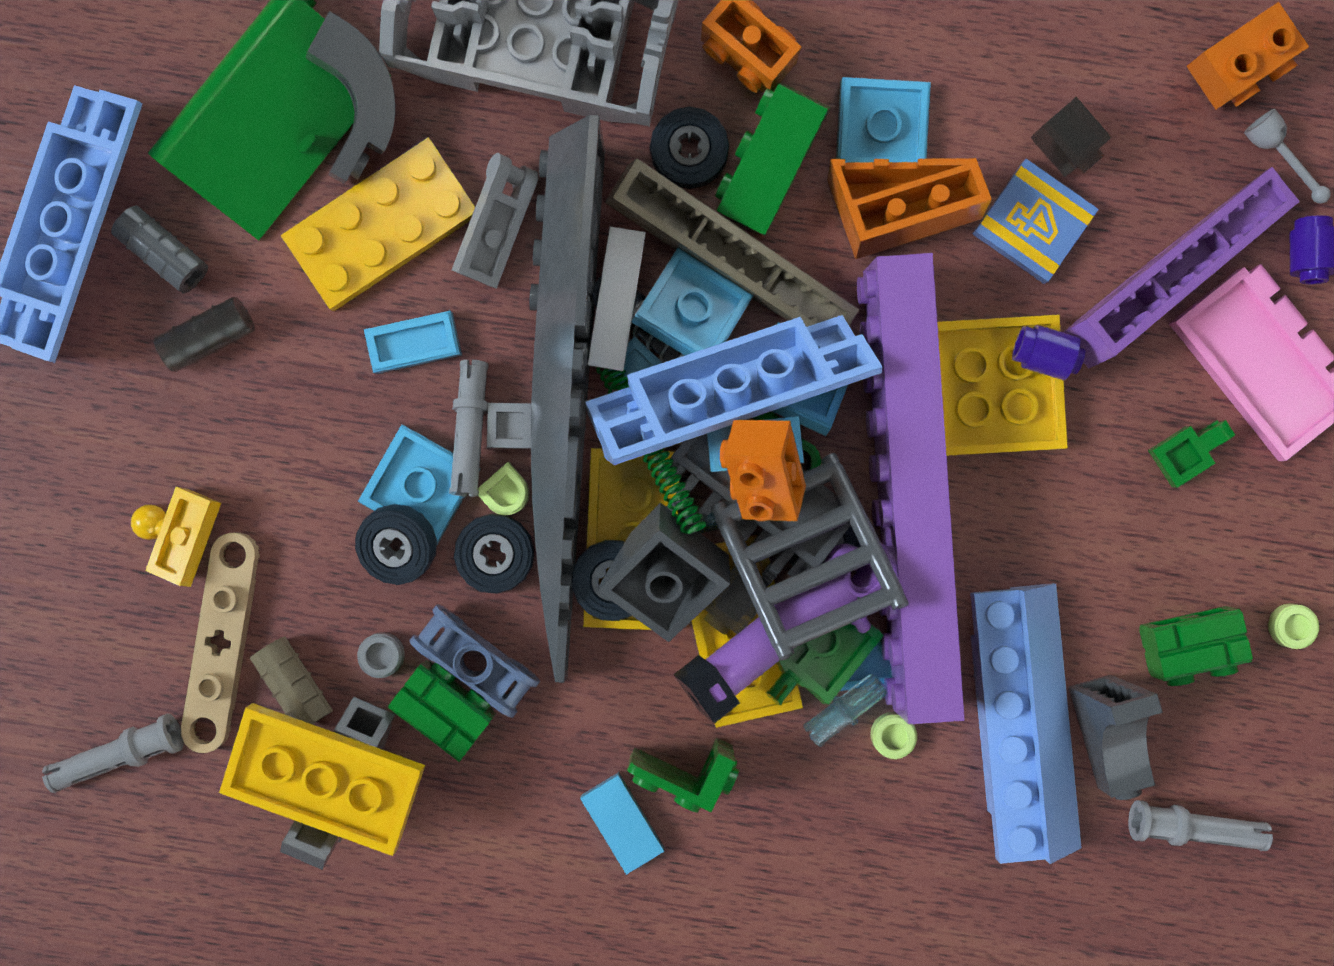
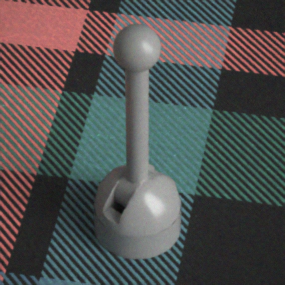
(1269, 133)

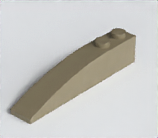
(719, 244)

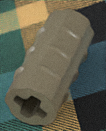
(290, 682)

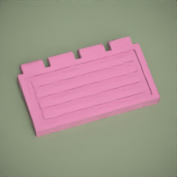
(1261, 359)

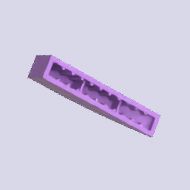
(1181, 268)

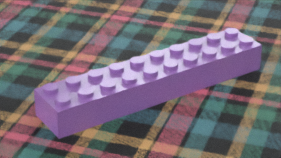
(912, 487)

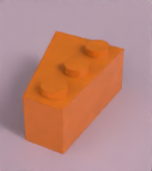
(905, 201)

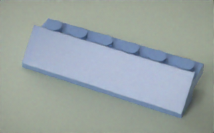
(62, 219)
(728, 384)
(1024, 723)

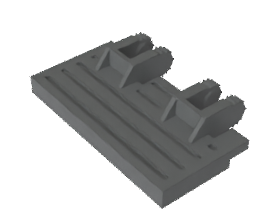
(694, 457)

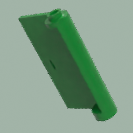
(259, 120)

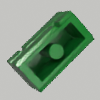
(1196, 644)
(442, 709)

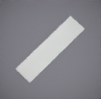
(616, 298)

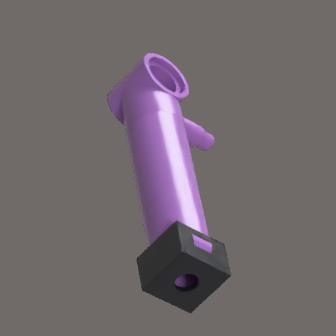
(730, 669)

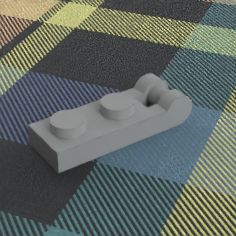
(495, 221)

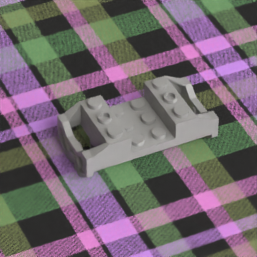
(535, 48)

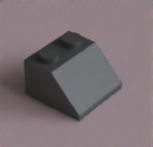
(666, 574)

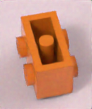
(749, 43)
(1247, 56)
(764, 470)

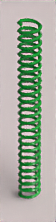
(661, 466)

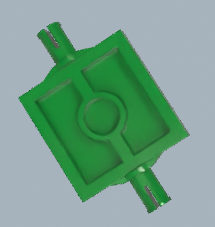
(824, 663)

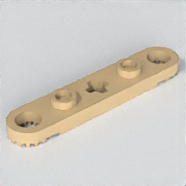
(216, 675)

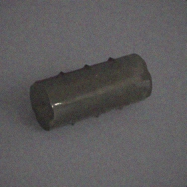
(204, 334)

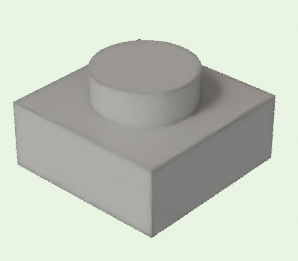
(509, 425)

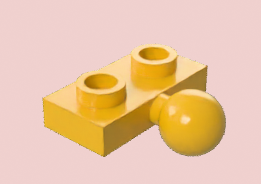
(179, 534)

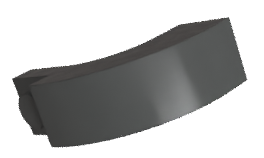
(360, 68)
(362, 723)

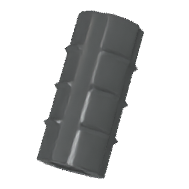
(159, 249)

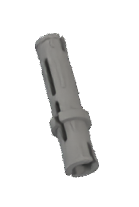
(468, 430)

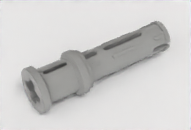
(132, 748)
(1180, 826)

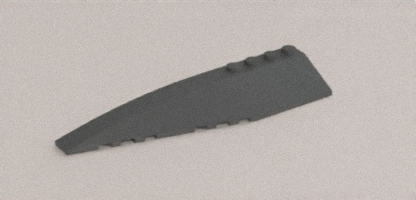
(560, 362)

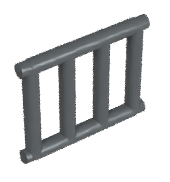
(870, 553)

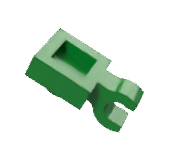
(1187, 453)

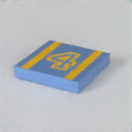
(1035, 221)

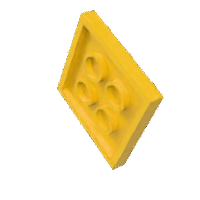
(991, 398)

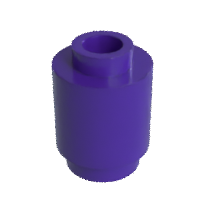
(1312, 249)
(1048, 352)

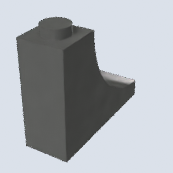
(1114, 731)

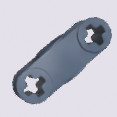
(450, 652)

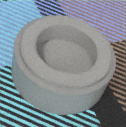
(380, 655)

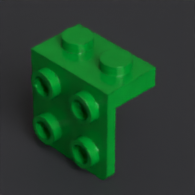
(691, 791)

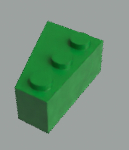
(770, 157)

